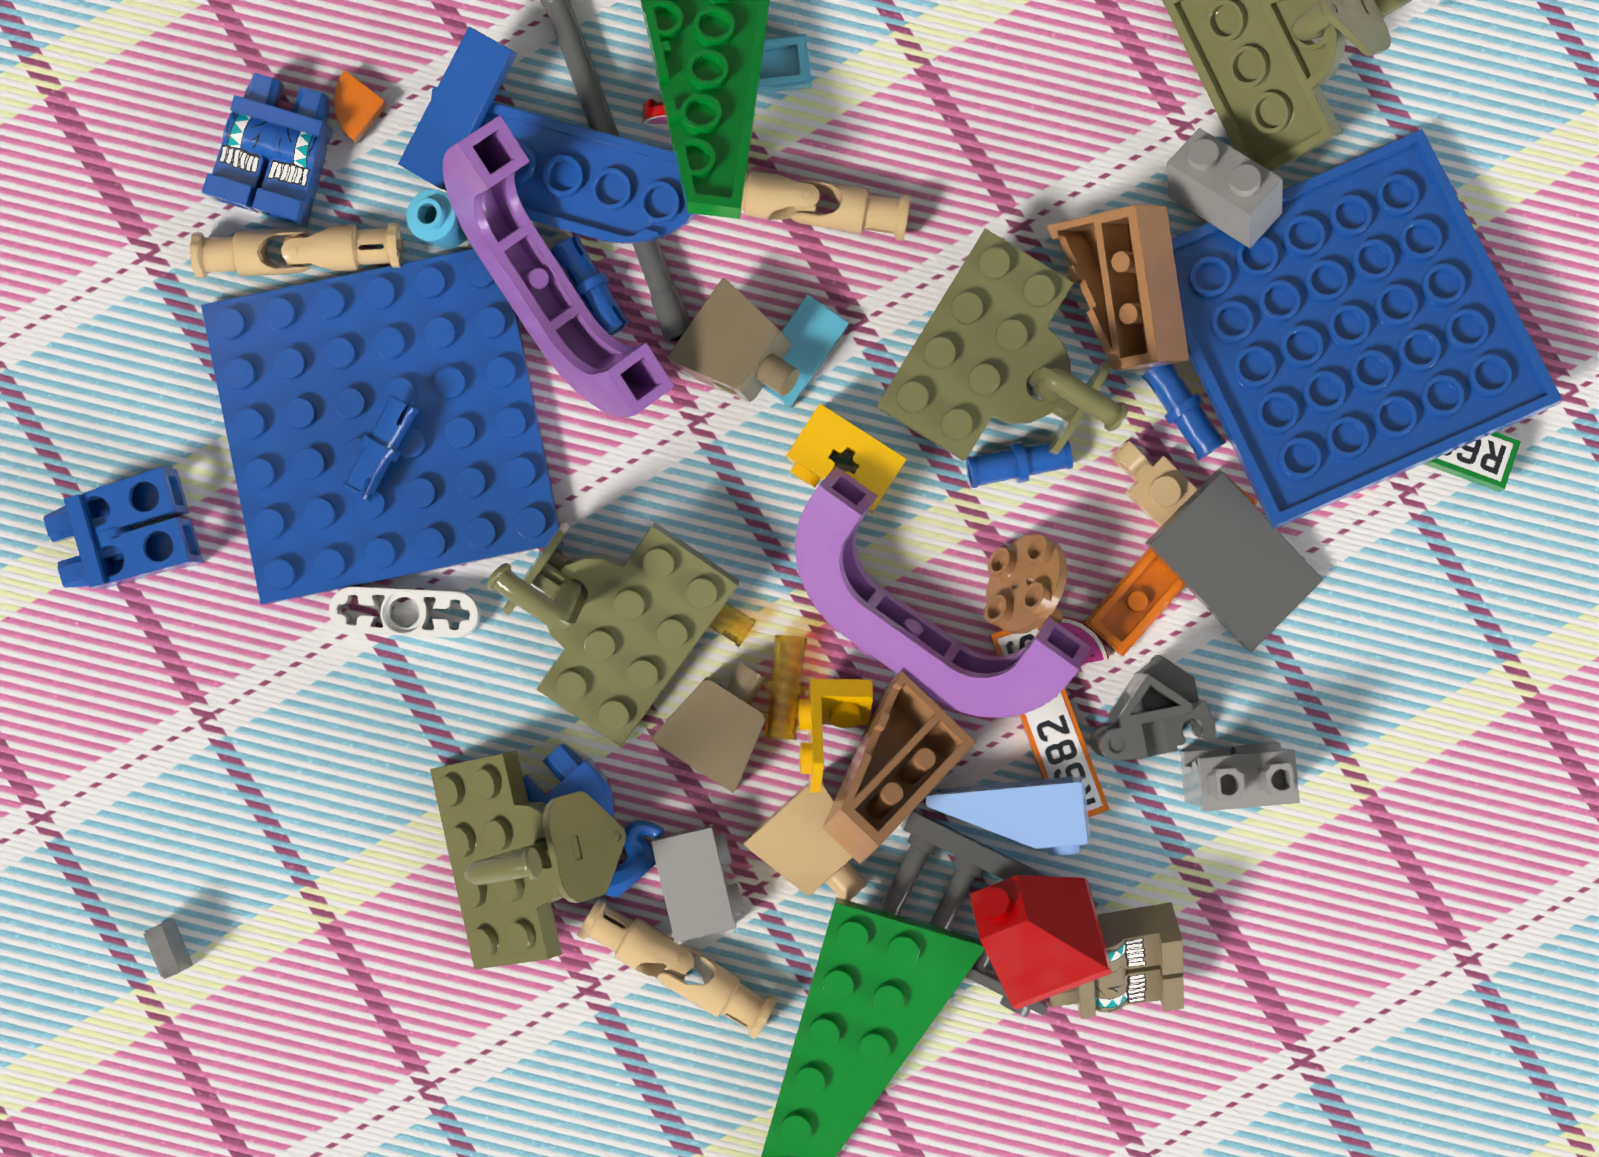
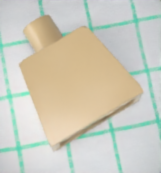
(802, 850)

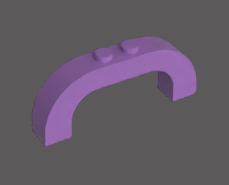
(486, 203)
(904, 638)

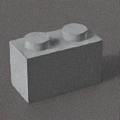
(1224, 187)
(696, 882)

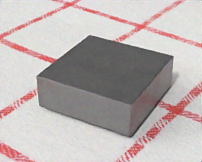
(168, 949)

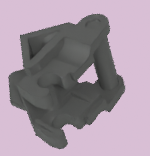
(1152, 713)

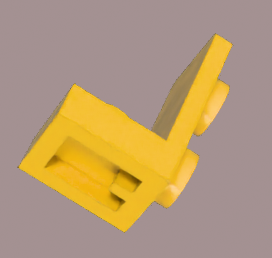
(830, 703)

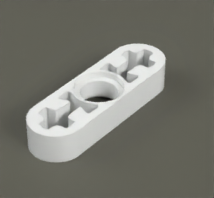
(368, 597)

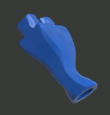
(584, 775)

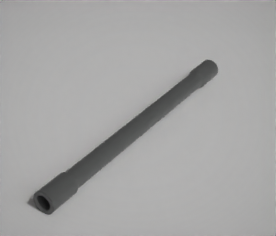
(664, 295)

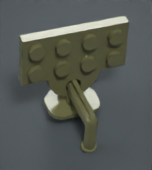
(1269, 72)
(982, 356)
(628, 631)
(519, 856)

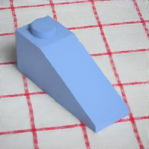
(1030, 812)

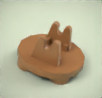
(1025, 584)

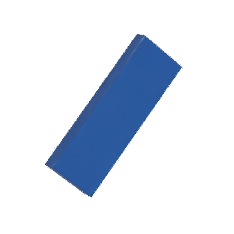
(457, 103)

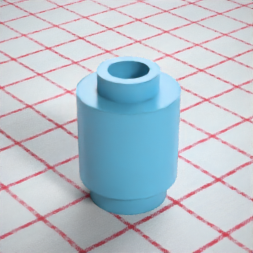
(434, 220)

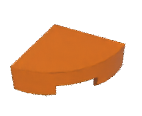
(356, 106)

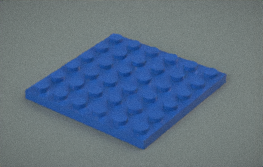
(1355, 332)
(310, 376)

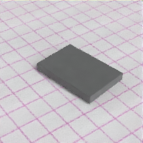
(1234, 560)

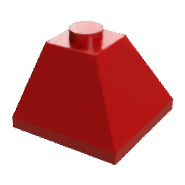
(1040, 935)

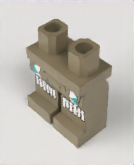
(1144, 960)

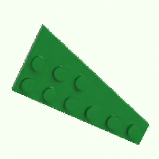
(709, 84)
(864, 1013)

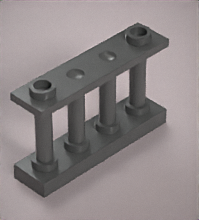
(971, 862)

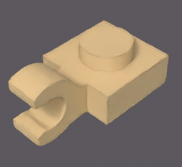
(1157, 487)

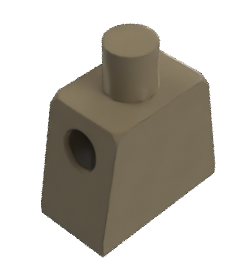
(734, 347)
(717, 727)

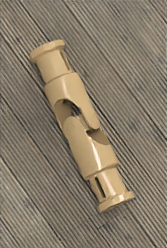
(781, 198)
(332, 248)
(658, 956)

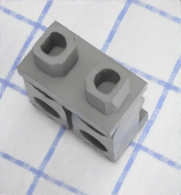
(1247, 778)

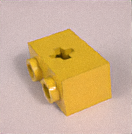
(831, 434)

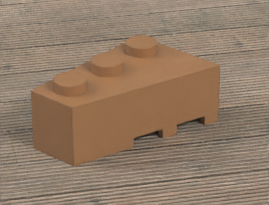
(1129, 283)
(895, 767)

